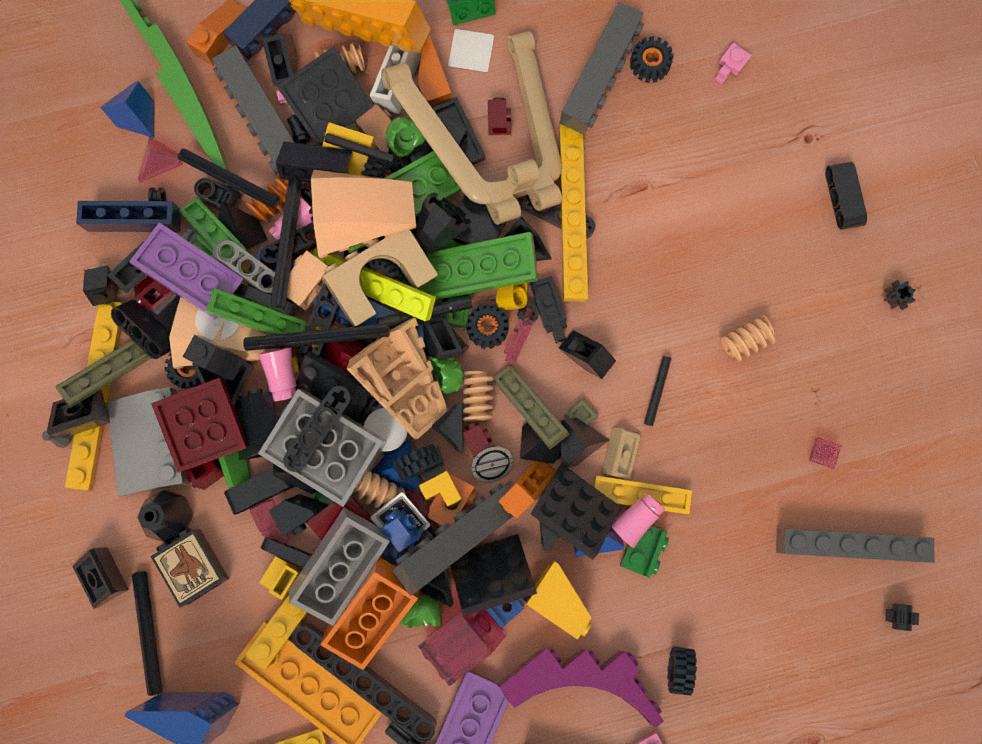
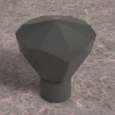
(58, 441)

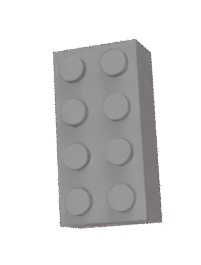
(338, 567)

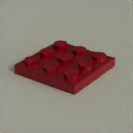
(200, 424)

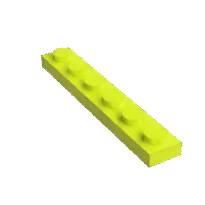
(389, 290)

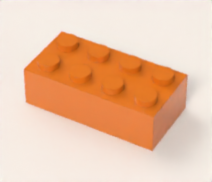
(369, 616)

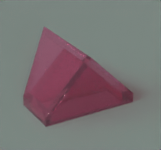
(157, 160)

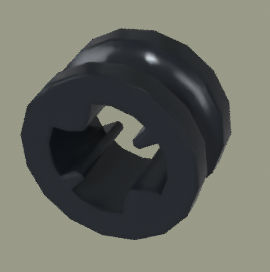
(157, 195)
(531, 306)

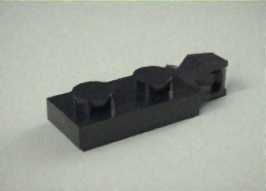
(549, 307)

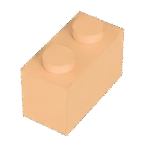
(306, 280)

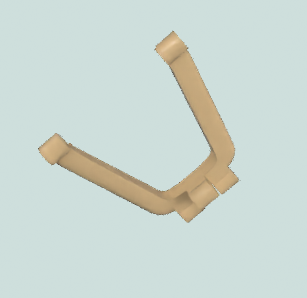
(523, 177)

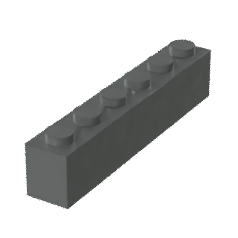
(601, 68)
(252, 103)
(452, 541)
(855, 545)

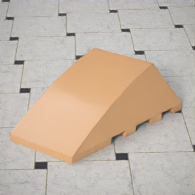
(358, 209)
(185, 328)
(401, 378)

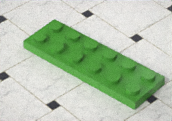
(427, 176)
(482, 266)

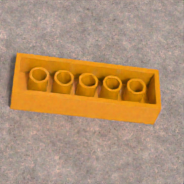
(383, 21)

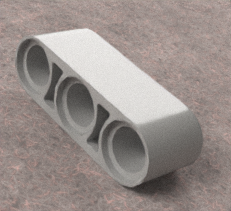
(234, 263)

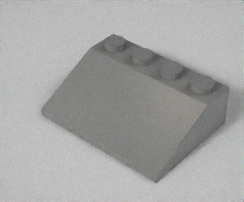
(139, 446)
(339, 461)

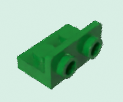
(469, 10)
(644, 557)

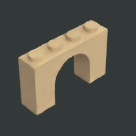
(344, 279)

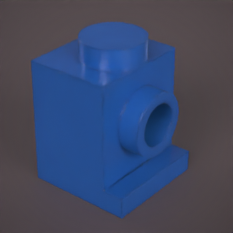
(401, 529)
(503, 617)

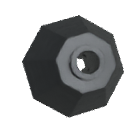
(439, 223)
(165, 516)

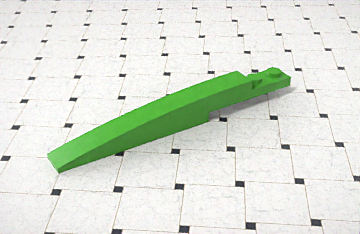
(178, 85)

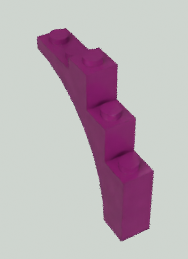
(616, 676)

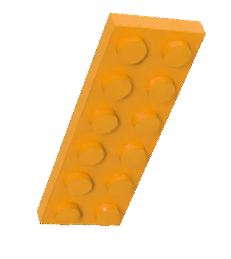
(313, 692)

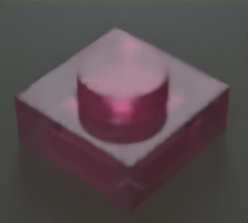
(825, 452)

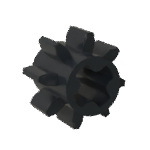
(899, 295)
(902, 617)

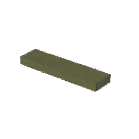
(101, 373)
(530, 407)

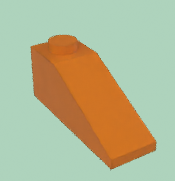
(208, 37)
(431, 77)
(527, 488)

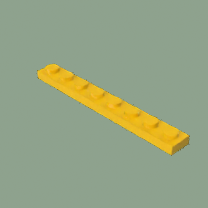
(573, 216)
(87, 443)

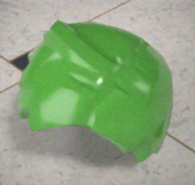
(403, 136)
(448, 374)
(423, 612)

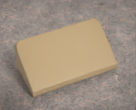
(621, 453)

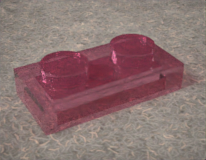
(514, 348)

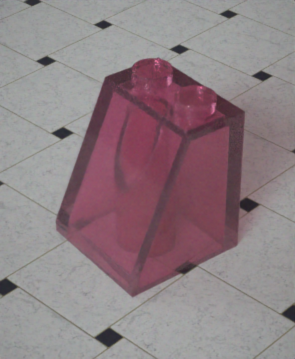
(462, 644)

